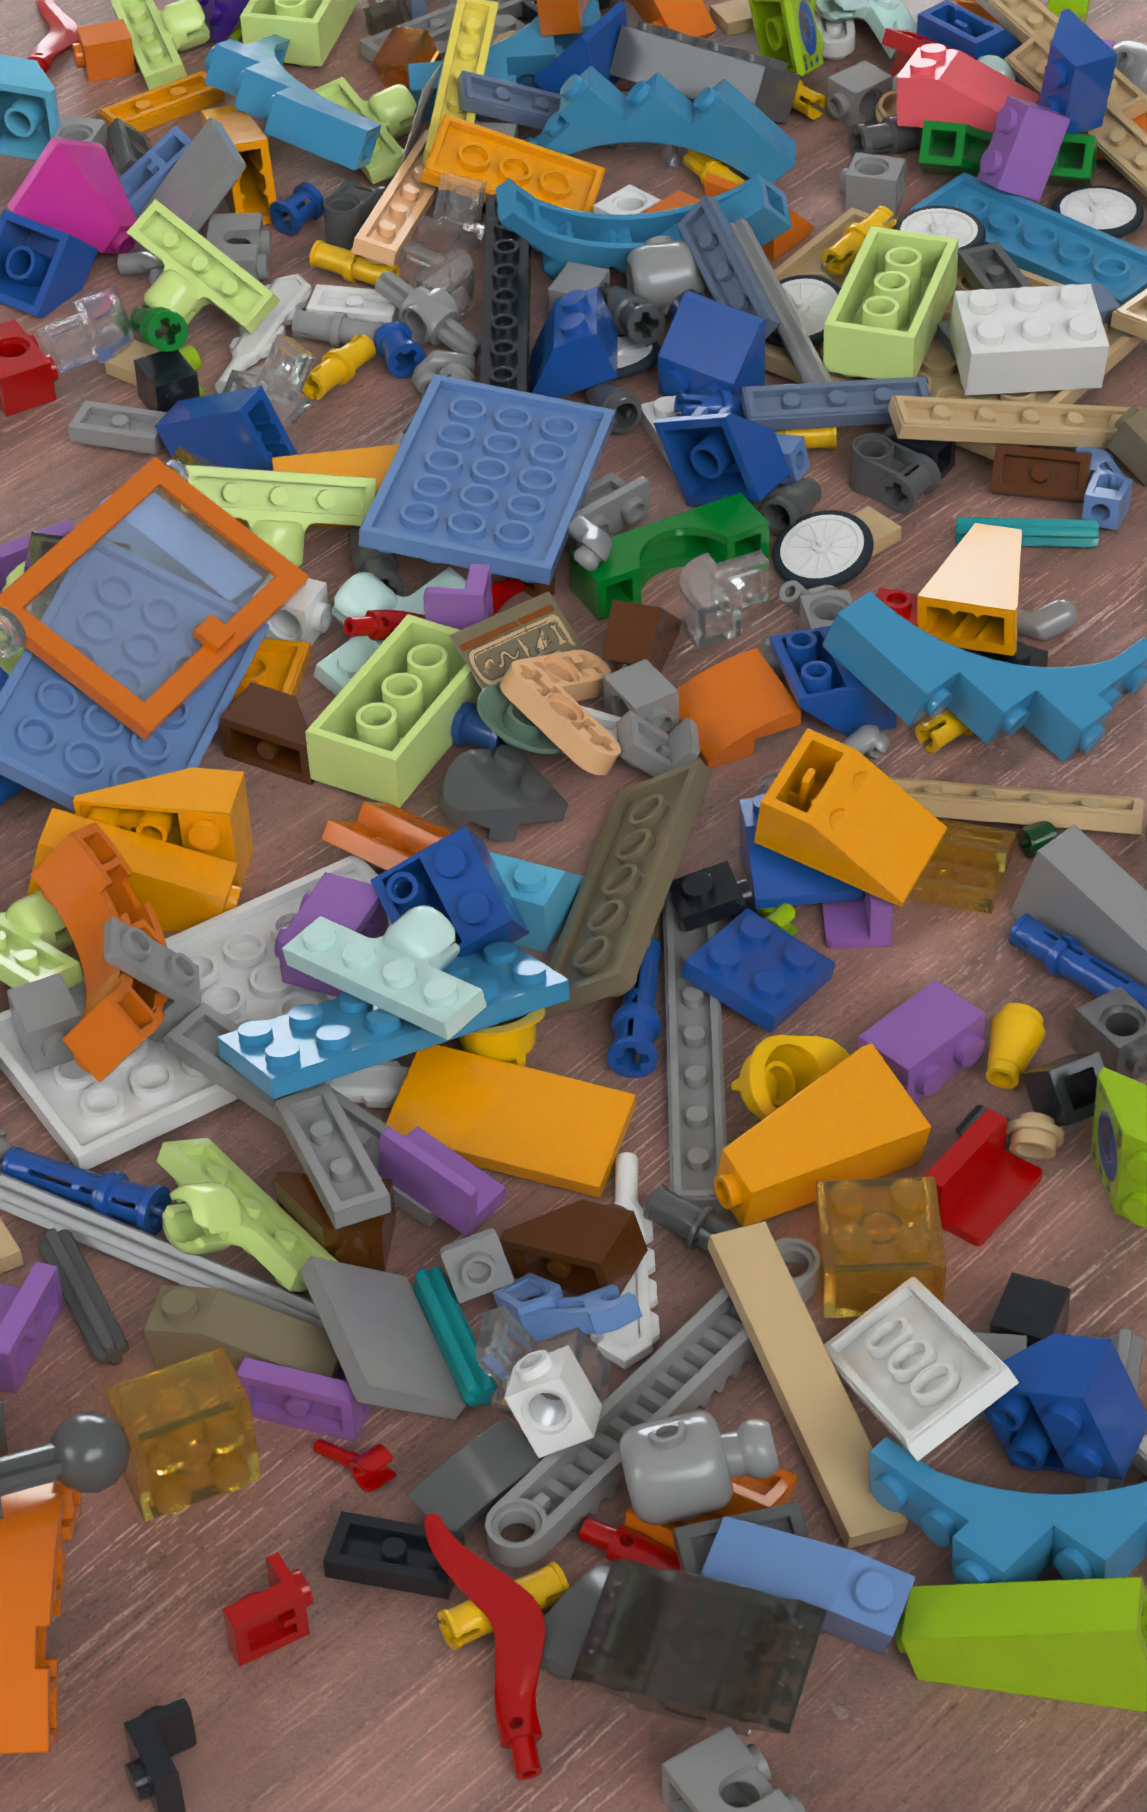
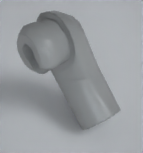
(1048, 620)

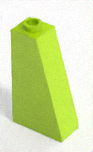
(1033, 1638)

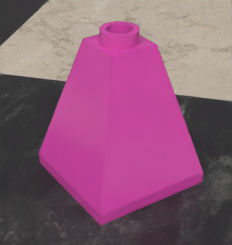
(77, 194)

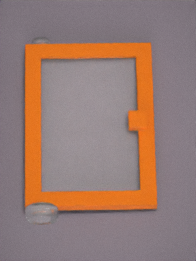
(147, 597)

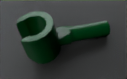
(1036, 837)

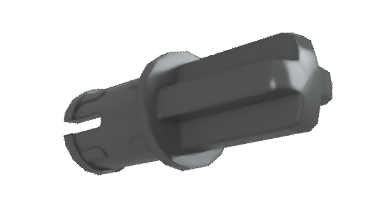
(685, 1217)

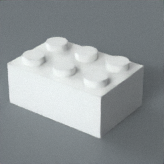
(1028, 339)

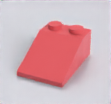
(953, 89)

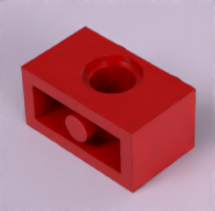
(25, 371)

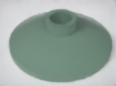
(511, 723)

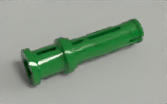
(155, 327)

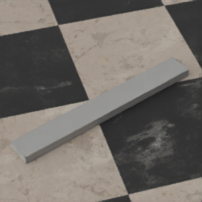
(693, 1068)

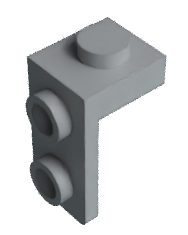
(157, 967)

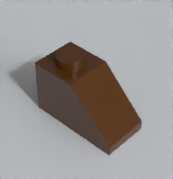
(639, 634)
(267, 732)
(357, 1244)
(578, 1246)

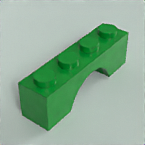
(959, 147)
(719, 528)

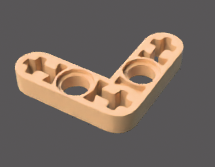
(547, 694)

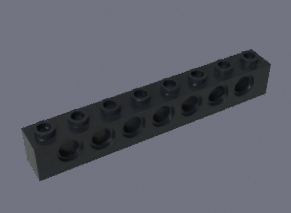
(505, 305)

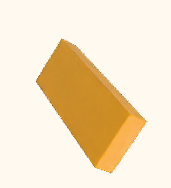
(164, 103)

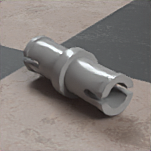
(331, 328)

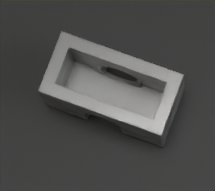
(243, 241)
(722, 1777)

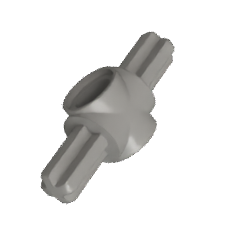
(428, 314)

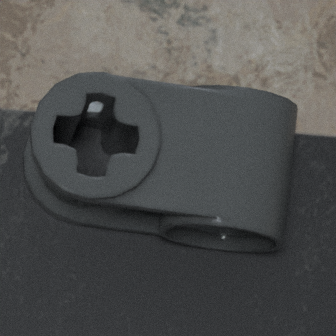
(347, 211)
(886, 472)

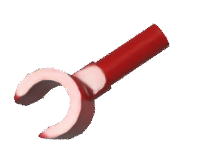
(367, 1469)

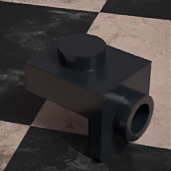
(710, 896)
(151, 1743)

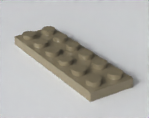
(627, 885)

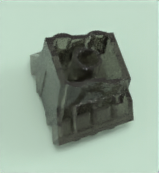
(699, 1648)

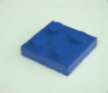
(758, 970)

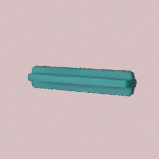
(1040, 532)
(453, 1335)

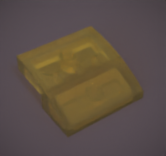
(967, 867)

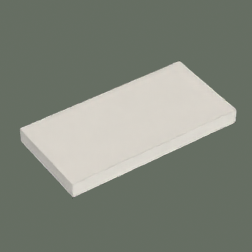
(918, 1367)

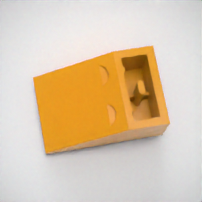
(184, 807)
(847, 820)

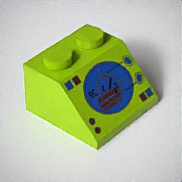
(788, 33)
(1121, 1143)

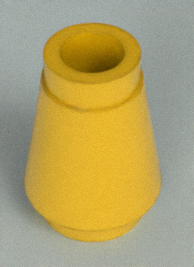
(1013, 1042)

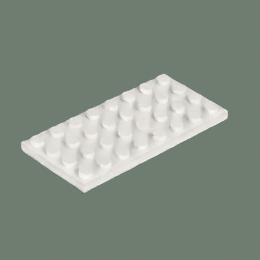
(153, 1086)

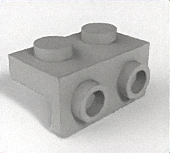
(614, 504)

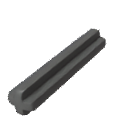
(84, 1297)

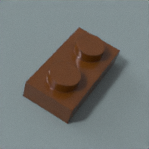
(1040, 473)

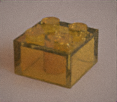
(876, 1239)
(185, 1433)

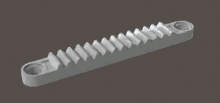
(669, 1383)

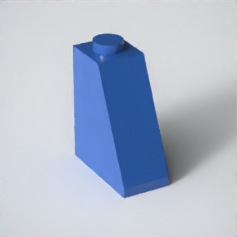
(228, 429)

